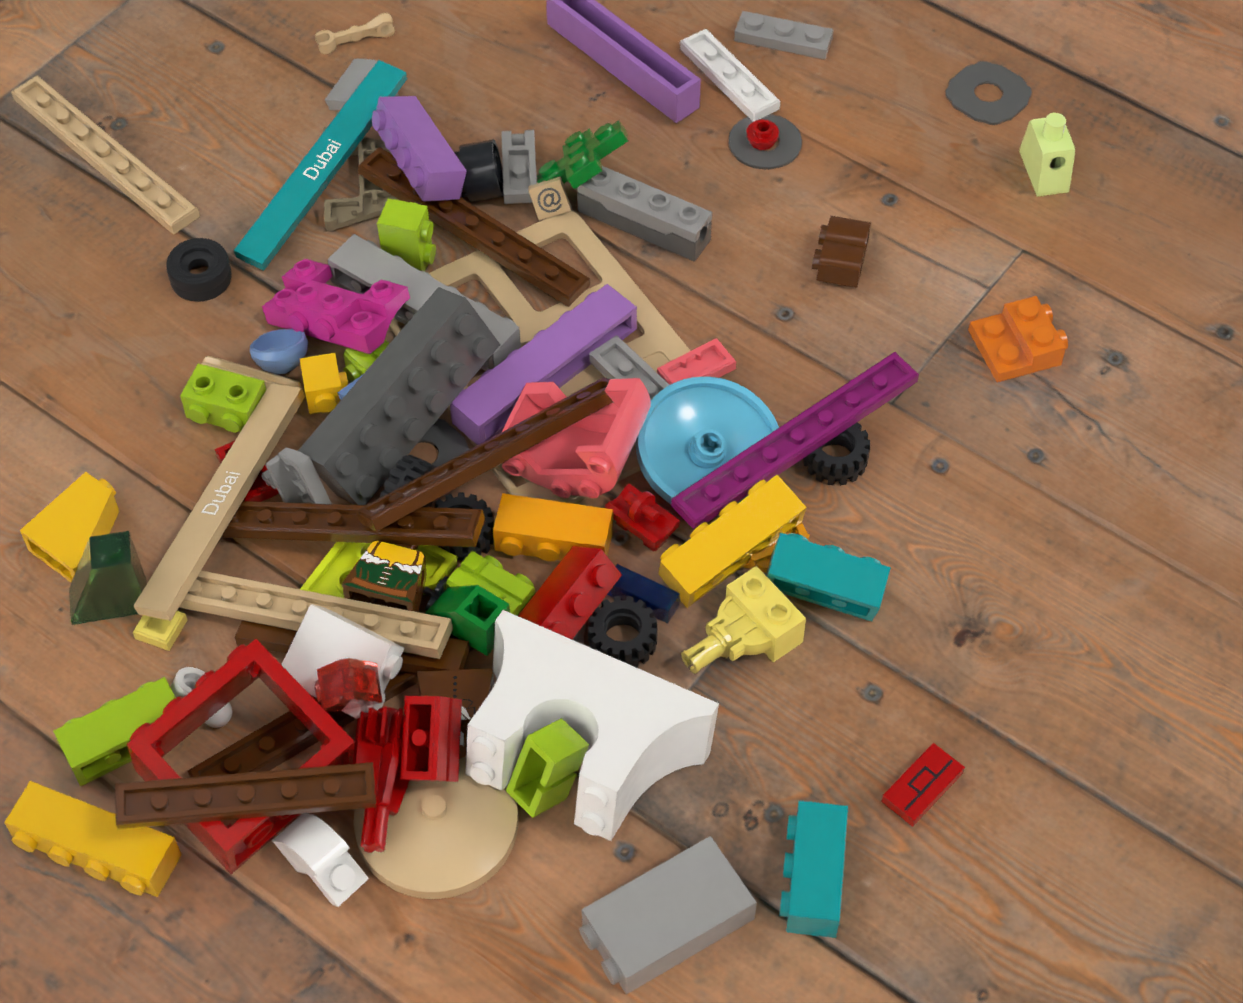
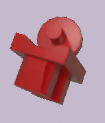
(643, 517)

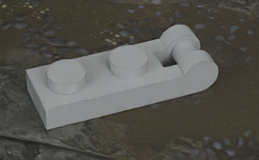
(518, 166)

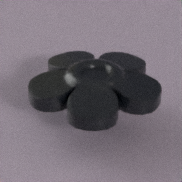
(435, 594)

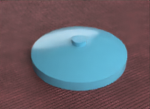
(698, 429)

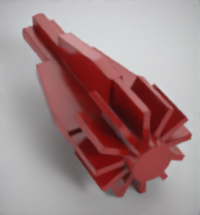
(380, 741)

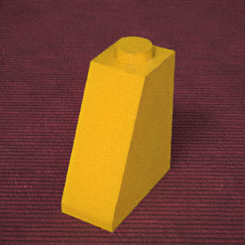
(64, 526)

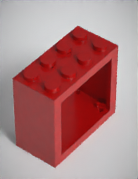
(213, 690)

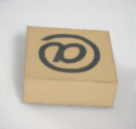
(549, 198)

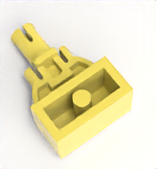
(749, 622)

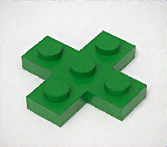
(584, 154)

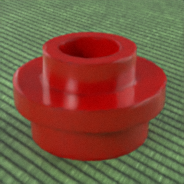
(762, 134)

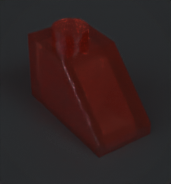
(348, 685)

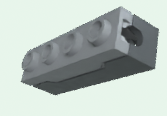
(646, 213)

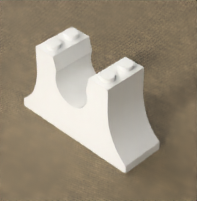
(628, 717)

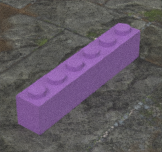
(627, 55)
(549, 357)

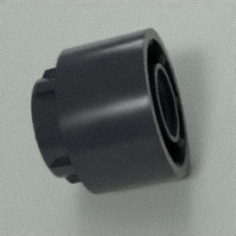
(483, 170)

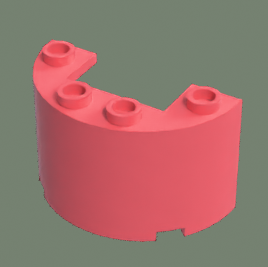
(588, 453)

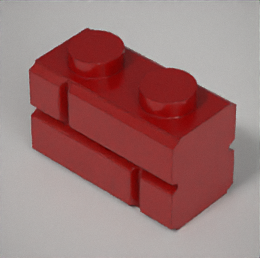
(431, 739)

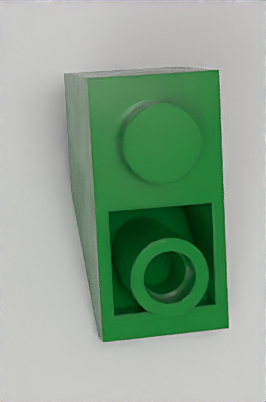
(471, 613)

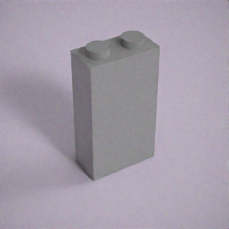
(667, 915)

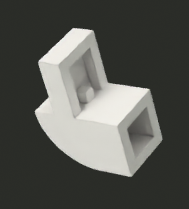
(323, 855)

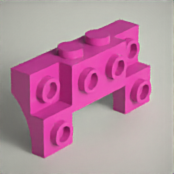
(334, 312)

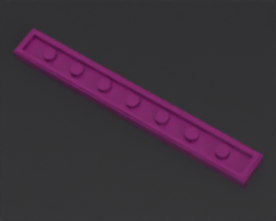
(794, 440)

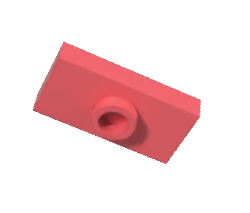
(705, 361)

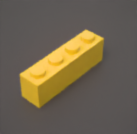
(729, 541)
(90, 839)

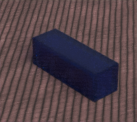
(656, 596)

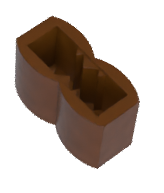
(842, 251)

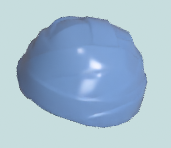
(279, 350)

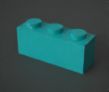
(828, 576)
(815, 869)

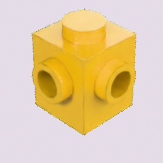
(322, 382)

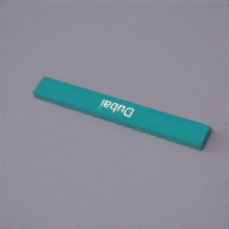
(318, 167)

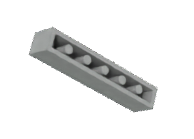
(363, 263)

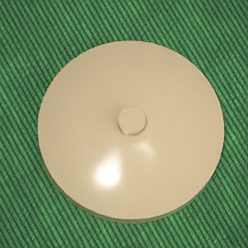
(444, 837)

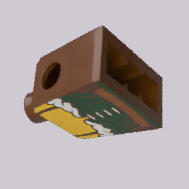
(388, 576)

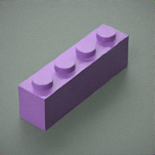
(419, 148)

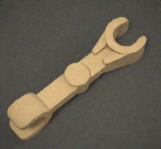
(375, 28)

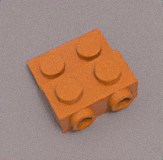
(1019, 339)

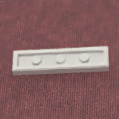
(729, 75)

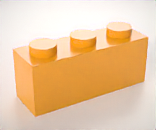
(549, 527)

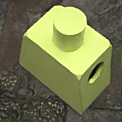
(1047, 145)

